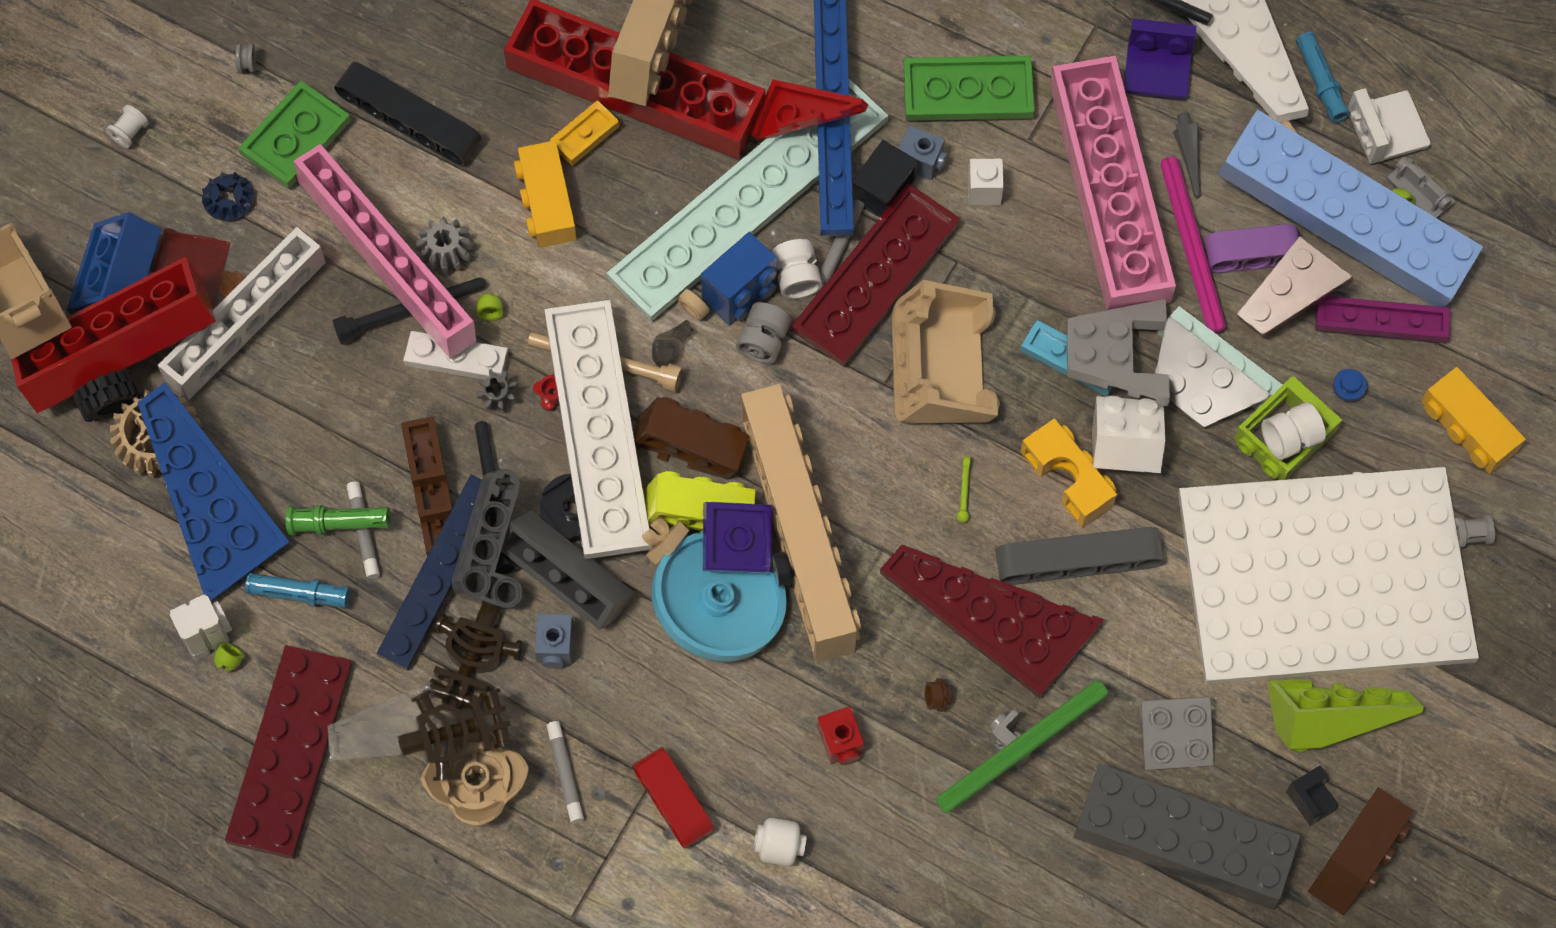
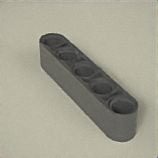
(1079, 555)

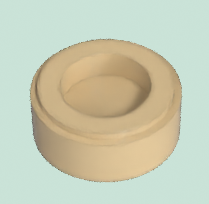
(693, 304)

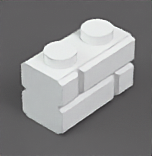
(201, 626)

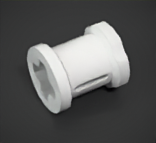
(127, 126)

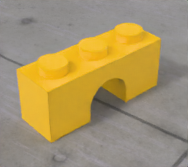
(1055, 448)

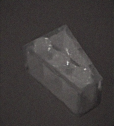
(376, 729)

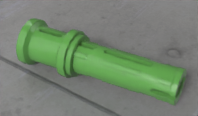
(323, 519)

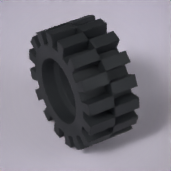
(104, 395)

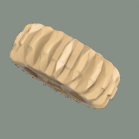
(141, 453)

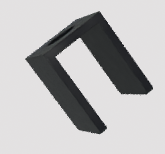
(884, 177)

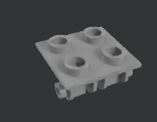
(1177, 733)

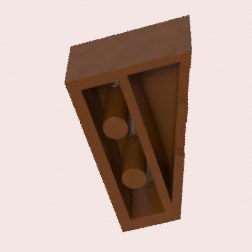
(1361, 851)

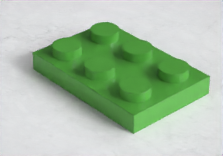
(292, 130)

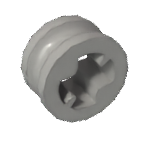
(246, 57)

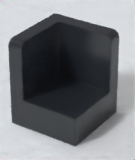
(1312, 796)

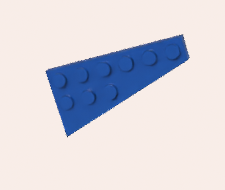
(216, 511)

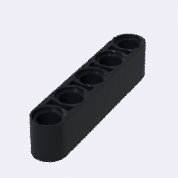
(407, 113)

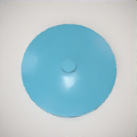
(715, 612)

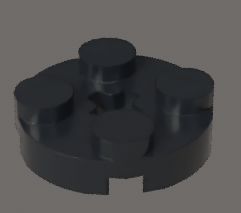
(554, 507)

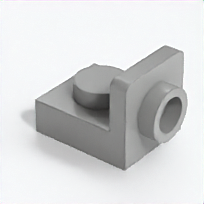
(1001, 736)

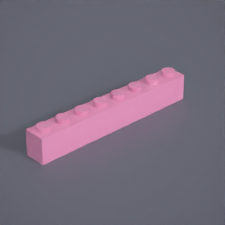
(385, 251)

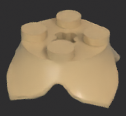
(481, 803)

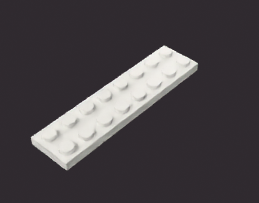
(597, 429)

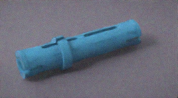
(1327, 88)
(304, 591)

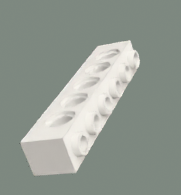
(242, 313)

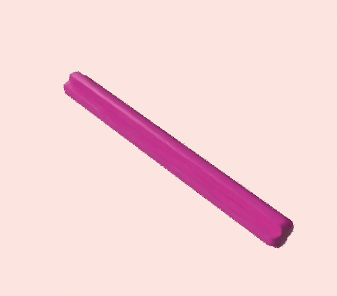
(1192, 244)

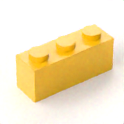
(545, 194)
(1472, 420)

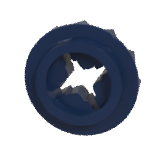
(227, 209)

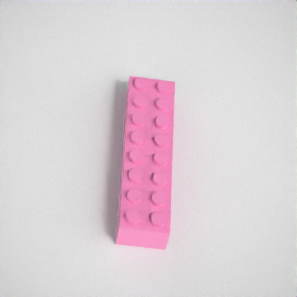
(1111, 183)

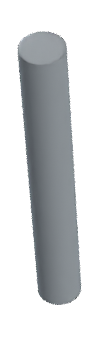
(839, 246)

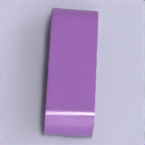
(1249, 247)

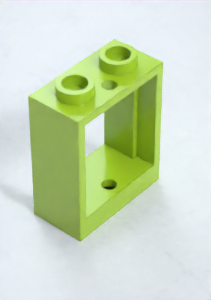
(1293, 394)

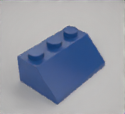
(114, 258)

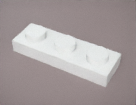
(471, 362)

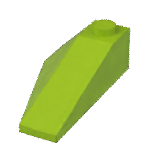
(1323, 716)

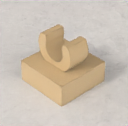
(665, 540)

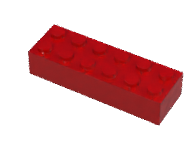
(115, 334)

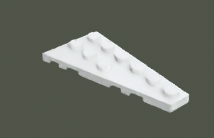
(1252, 47)

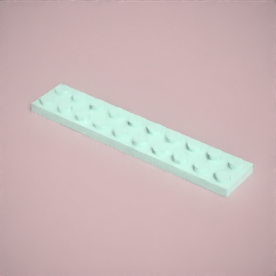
(727, 210)

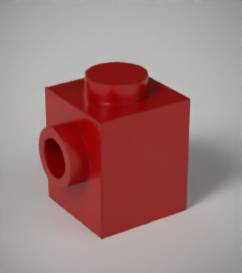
(840, 736)

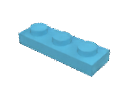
(1051, 349)

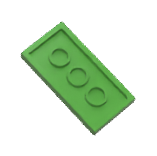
(968, 88)

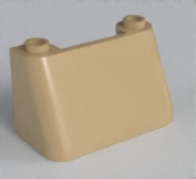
(940, 355)

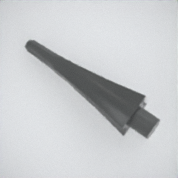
(1187, 140)

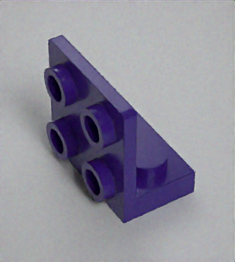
(1159, 59)

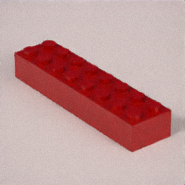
(690, 97)

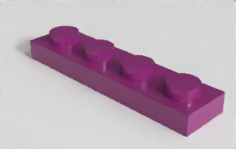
(1383, 319)

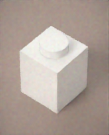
(985, 182)

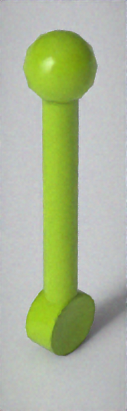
(962, 515)

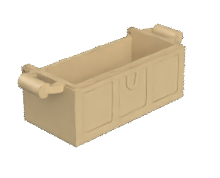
(26, 302)

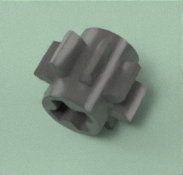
(505, 393)

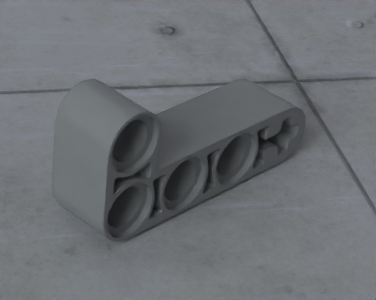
(493, 539)

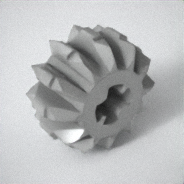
(447, 255)

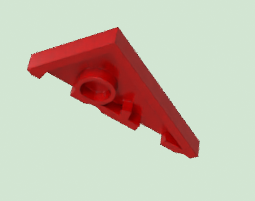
(796, 107)

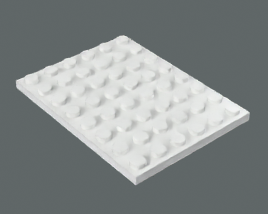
(1326, 575)

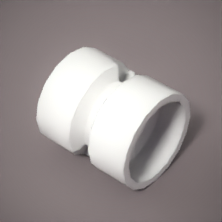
(797, 268)
(1294, 430)

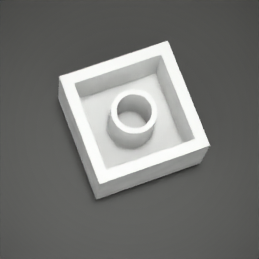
(1128, 434)

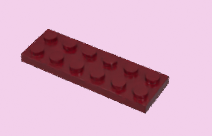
(875, 275)
(288, 752)

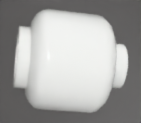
(779, 841)

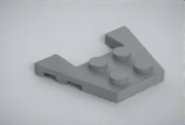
(1103, 349)

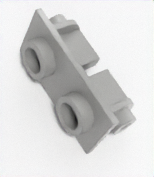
(1427, 192)

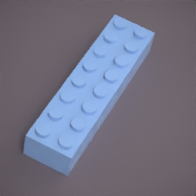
(1350, 210)

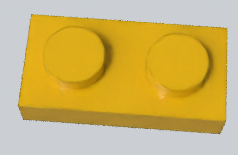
(585, 132)

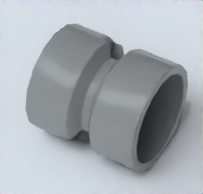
(763, 333)

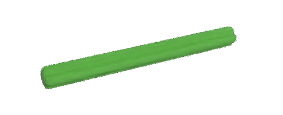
(1021, 747)

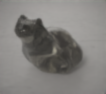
(667, 345)

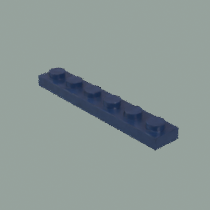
(431, 583)

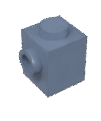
(926, 149)
(554, 640)

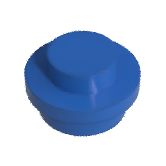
(1349, 385)

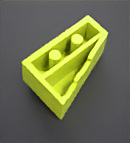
(683, 498)

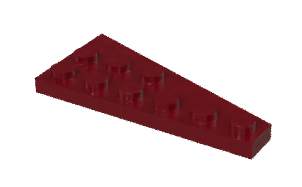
(1003, 622)

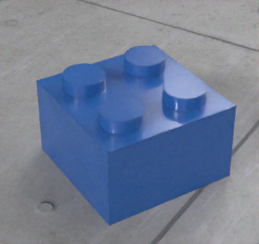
(739, 279)

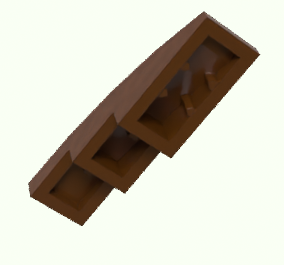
(427, 477)

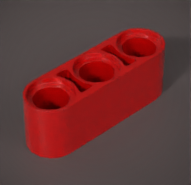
(673, 797)

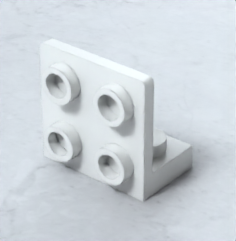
(1387, 125)

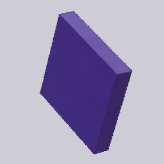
(737, 537)

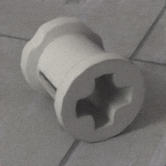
(1475, 530)

